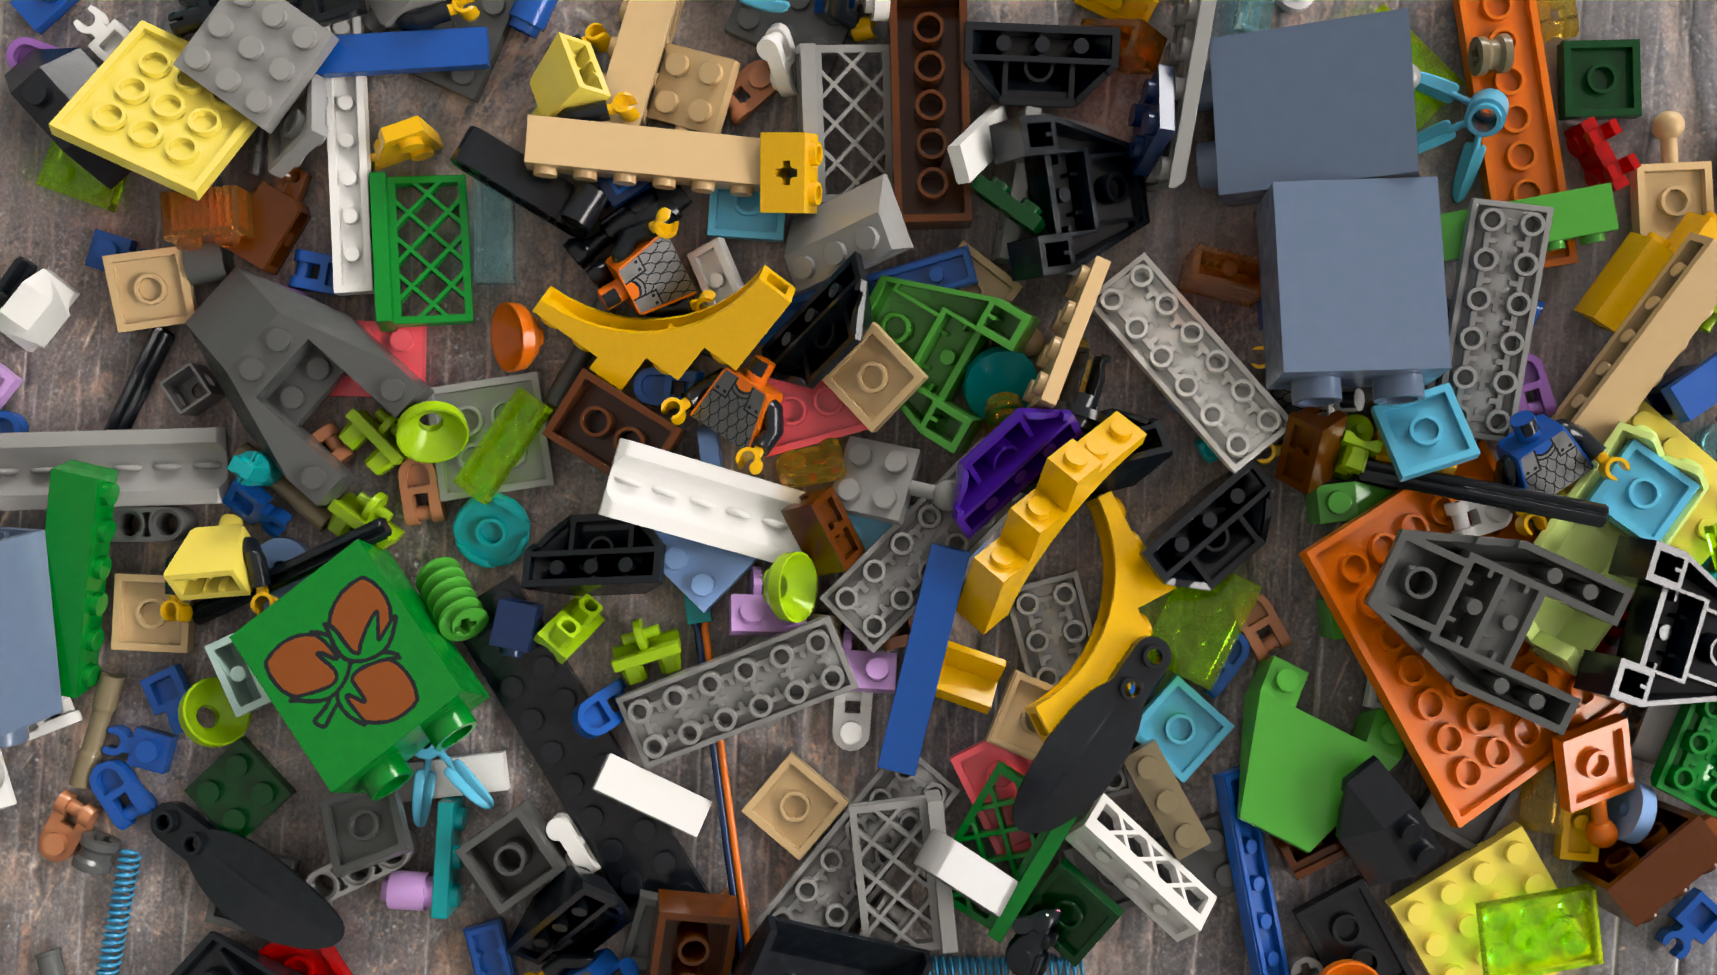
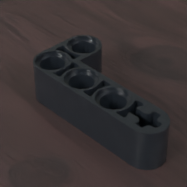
(552, 199)

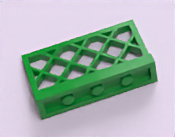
(387, 252)
(1031, 867)

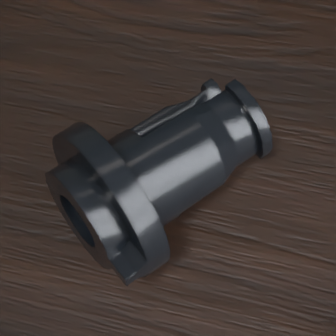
(1084, 403)

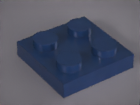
(1152, 120)

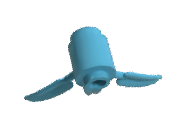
(1475, 120)
(457, 774)

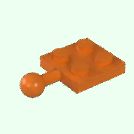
(1591, 768)

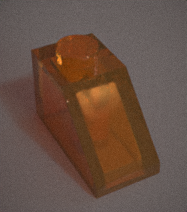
(1139, 44)

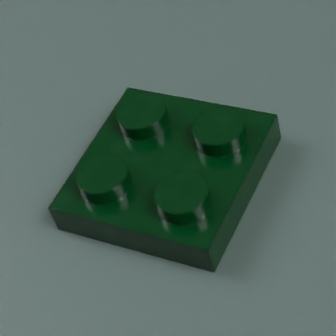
(1599, 79)
(240, 789)
(1083, 906)

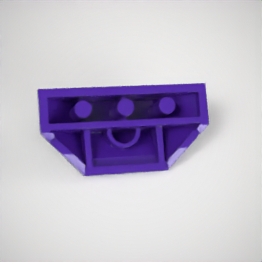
(1008, 463)

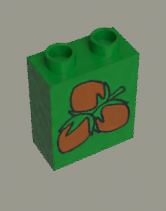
(361, 672)

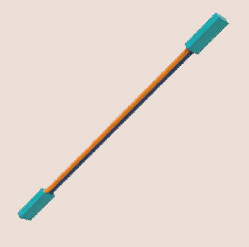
(722, 784)

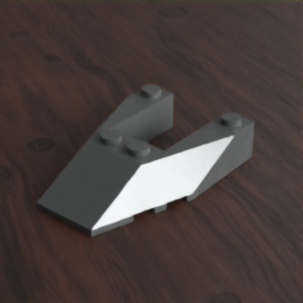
(282, 359)
(1472, 604)

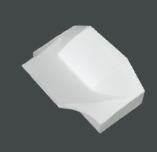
(37, 310)

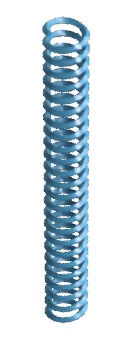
(109, 934)
(998, 964)

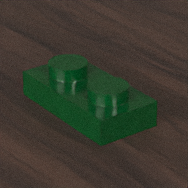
(1022, 213)

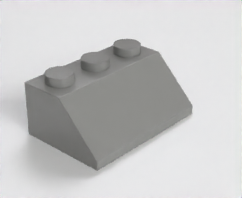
(857, 221)

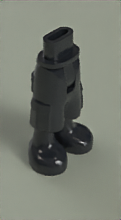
(642, 208)

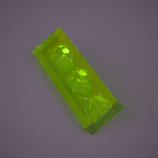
(503, 445)

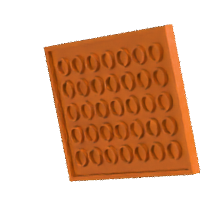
(1459, 742)

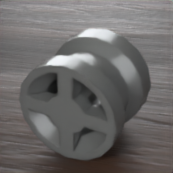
(96, 852)

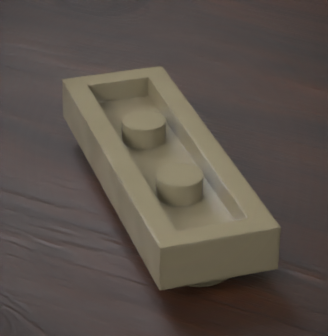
(1166, 800)

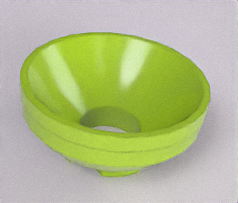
(432, 442)
(791, 586)
(227, 726)

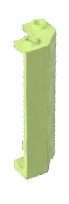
(1564, 633)

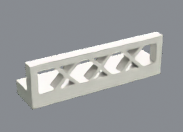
(1139, 875)

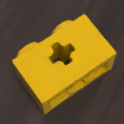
(788, 152)

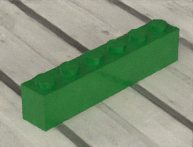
(79, 562)

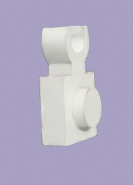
(107, 35)

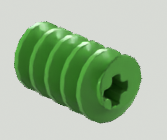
(451, 599)

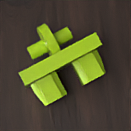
(364, 428)
(1356, 447)
(359, 510)
(571, 627)
(646, 646)

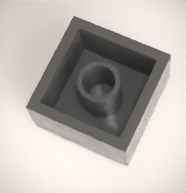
(513, 856)

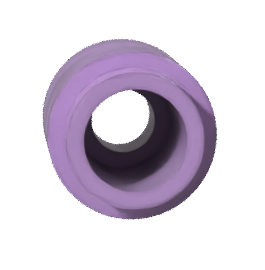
(408, 890)

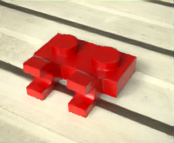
(1590, 146)

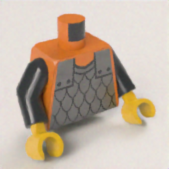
(650, 272)
(738, 408)

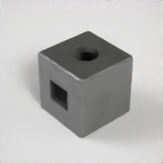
(182, 385)

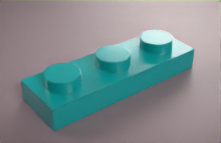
(446, 890)

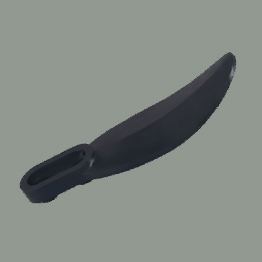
(1089, 743)
(248, 881)

